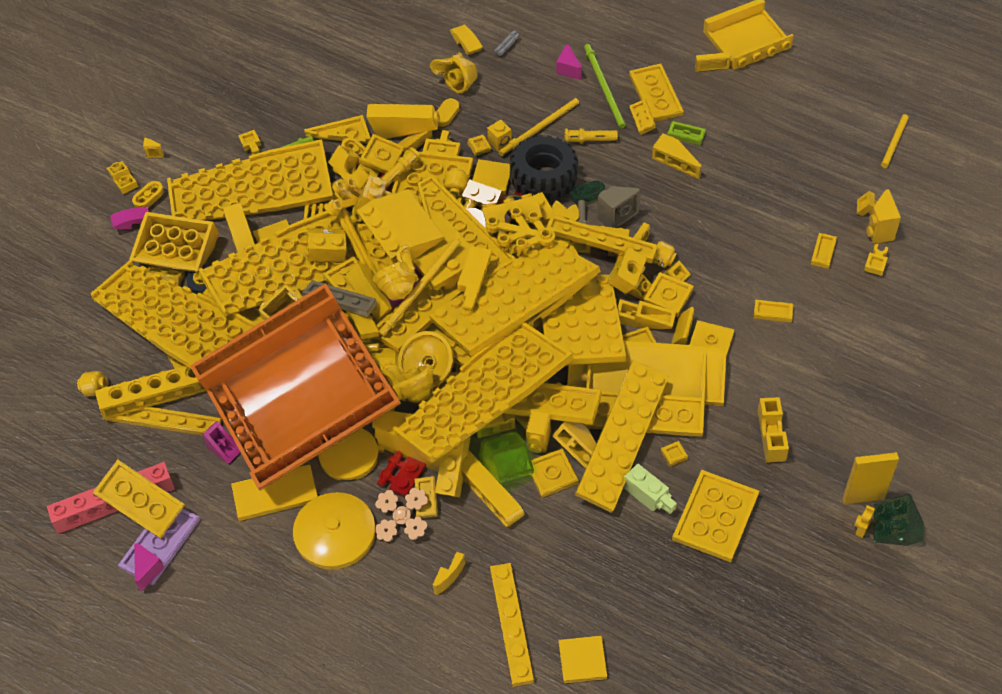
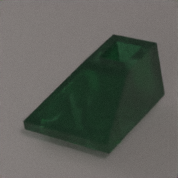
(898, 522)

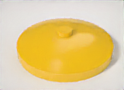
(334, 531)

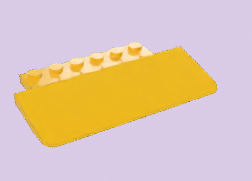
(693, 381)

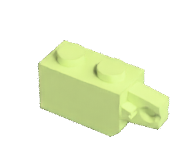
(649, 490)

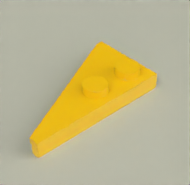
(340, 130)

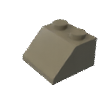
(618, 205)

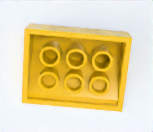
(399, 222)
(174, 242)

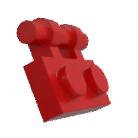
(405, 477)

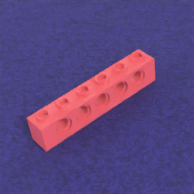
(88, 507)

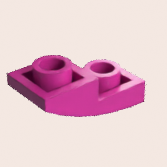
(125, 218)

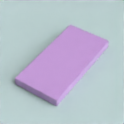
(163, 548)

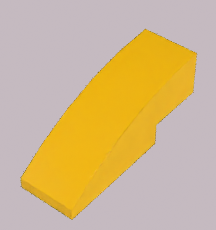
(361, 280)
(645, 315)

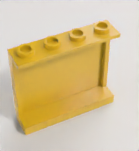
(746, 34)

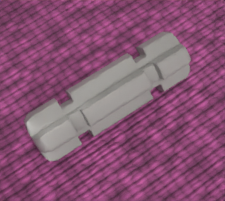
(507, 43)

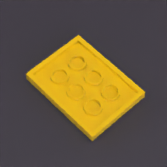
(454, 264)
(715, 516)

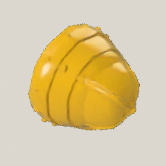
(456, 71)
(399, 278)
(412, 385)

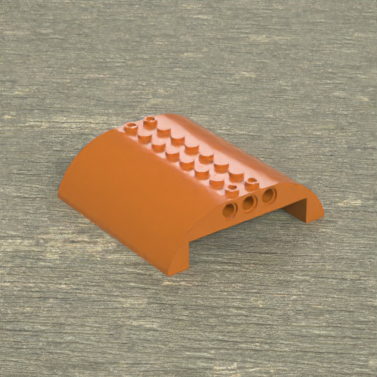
(294, 386)

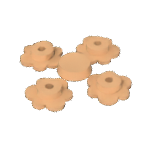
(401, 514)

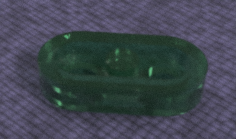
(587, 191)

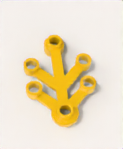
(335, 206)
(542, 235)

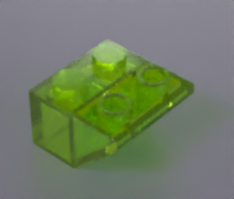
(506, 457)

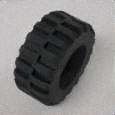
(543, 152)

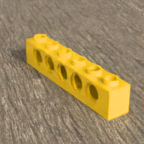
(144, 391)

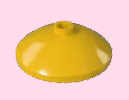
(426, 347)

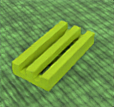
(685, 135)

